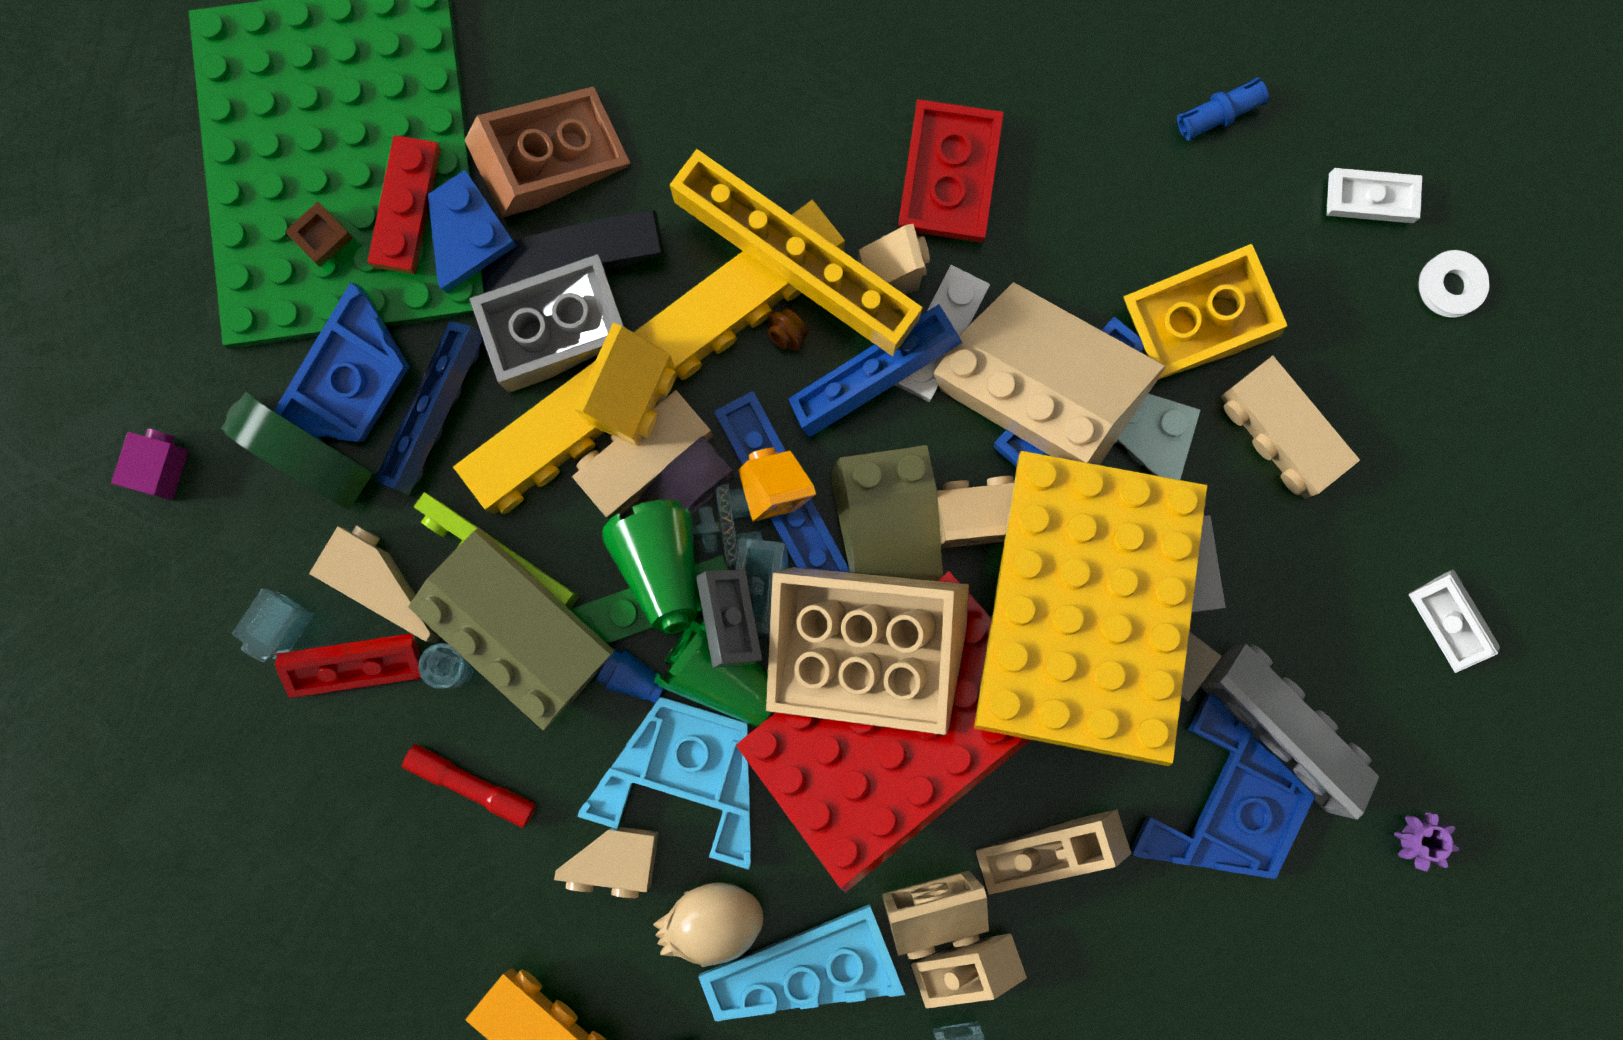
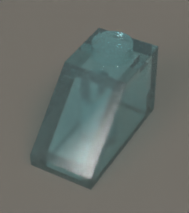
(760, 562)

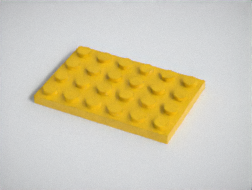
(1093, 609)

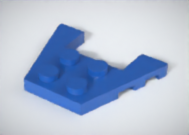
(1249, 813)

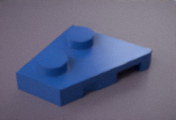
(464, 231)

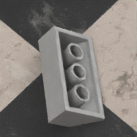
(1292, 730)

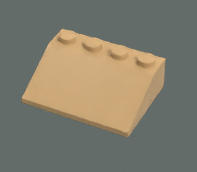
(1047, 376)
(865, 648)

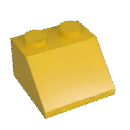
(626, 386)

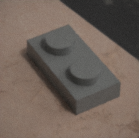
(728, 618)

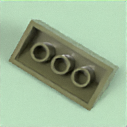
(510, 628)

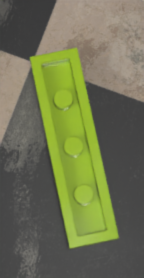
(444, 519)

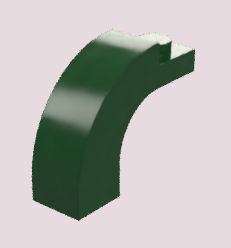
(295, 451)

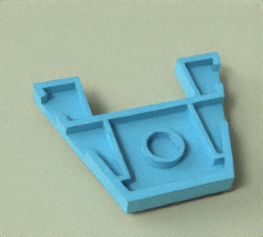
(690, 757)

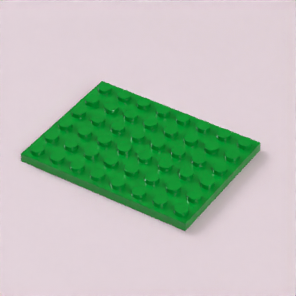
(306, 112)

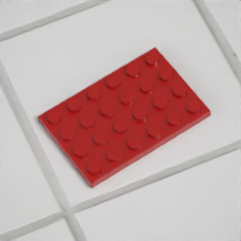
(871, 787)

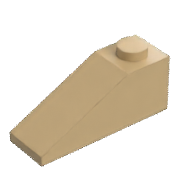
(370, 577)
(1055, 852)

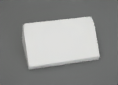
(1455, 621)

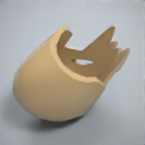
(711, 924)

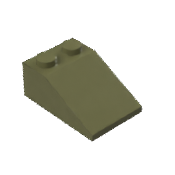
(889, 513)

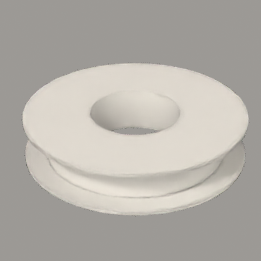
(1468, 268)

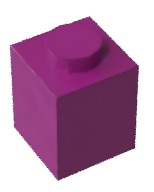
(150, 464)

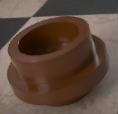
(787, 329)

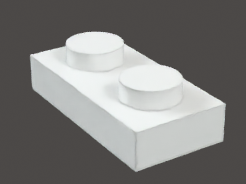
(1374, 195)

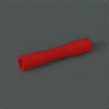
(444, 773)

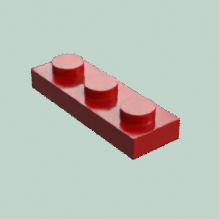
(404, 204)
(349, 665)

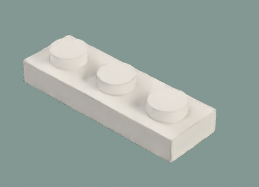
(960, 299)

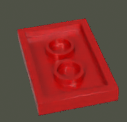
(950, 170)

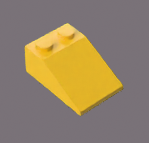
(1207, 312)

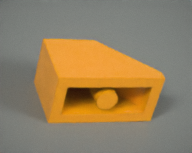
(774, 484)

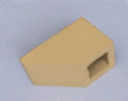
(898, 258)
(615, 860)

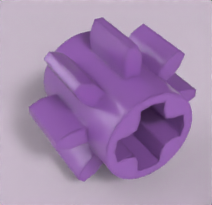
(1440, 845)

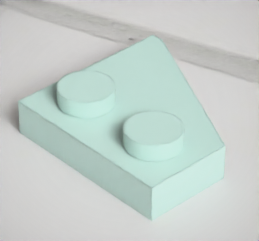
(1160, 435)

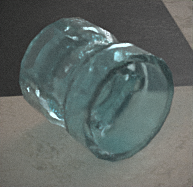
(452, 665)

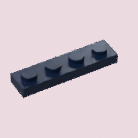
(429, 407)

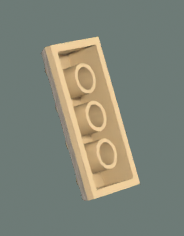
(974, 513)

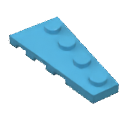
(812, 968)

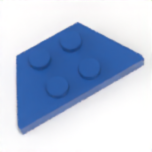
(346, 373)

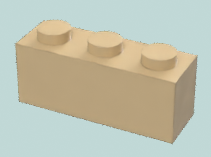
(1288, 429)
(625, 471)

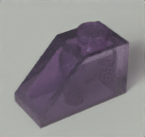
(690, 477)

